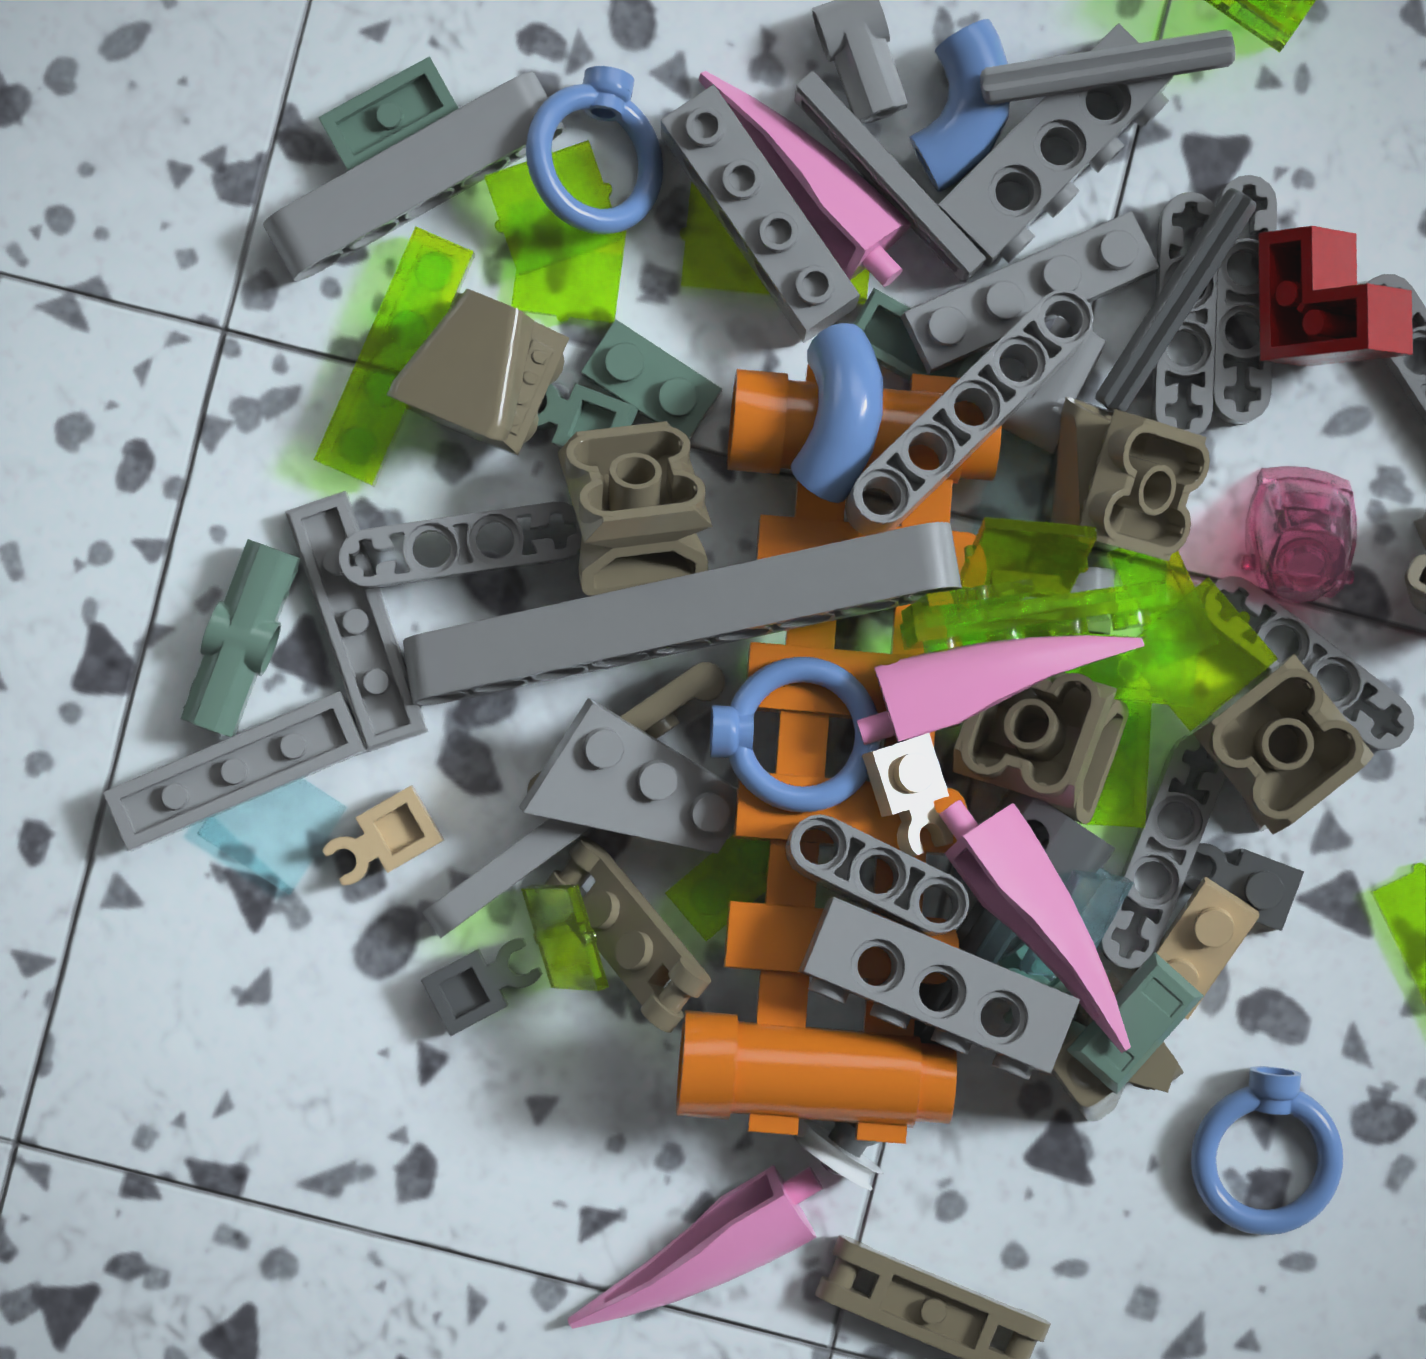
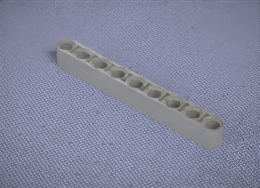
(682, 614)

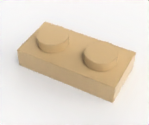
(1206, 934)

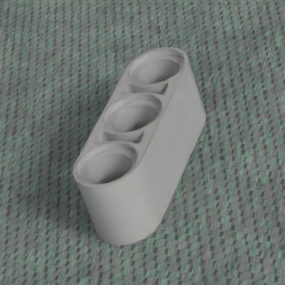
(909, 875)

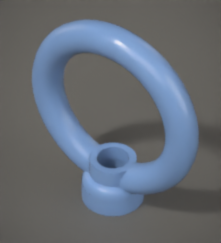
(605, 97)
(734, 726)
(1270, 1092)

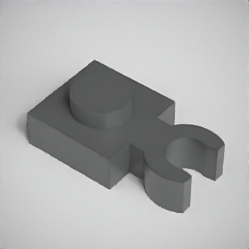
(1255, 880)
(472, 988)

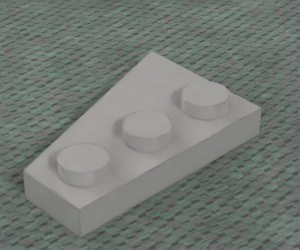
(631, 784)

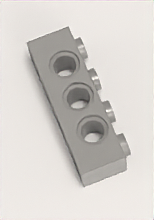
(1049, 186)
(759, 213)
(1038, 1011)

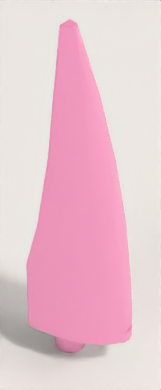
(836, 200)
(955, 684)
(1023, 890)
(728, 1240)

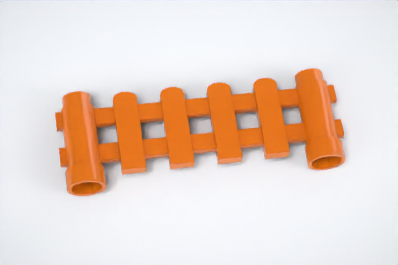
(778, 1065)

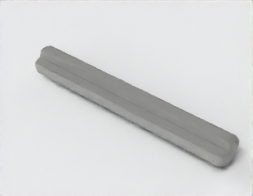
(1107, 67)

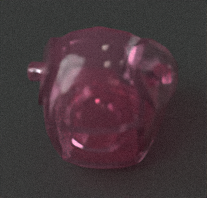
(1300, 533)

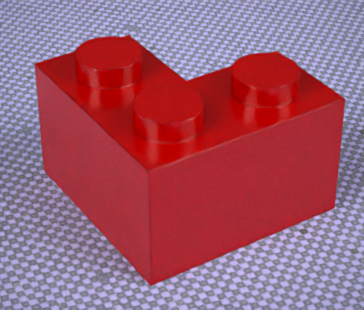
(1317, 310)

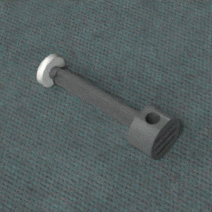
(981, 935)

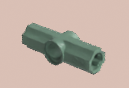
(240, 638)

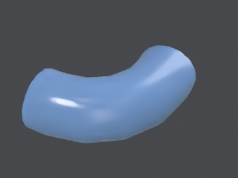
(967, 124)
(846, 413)

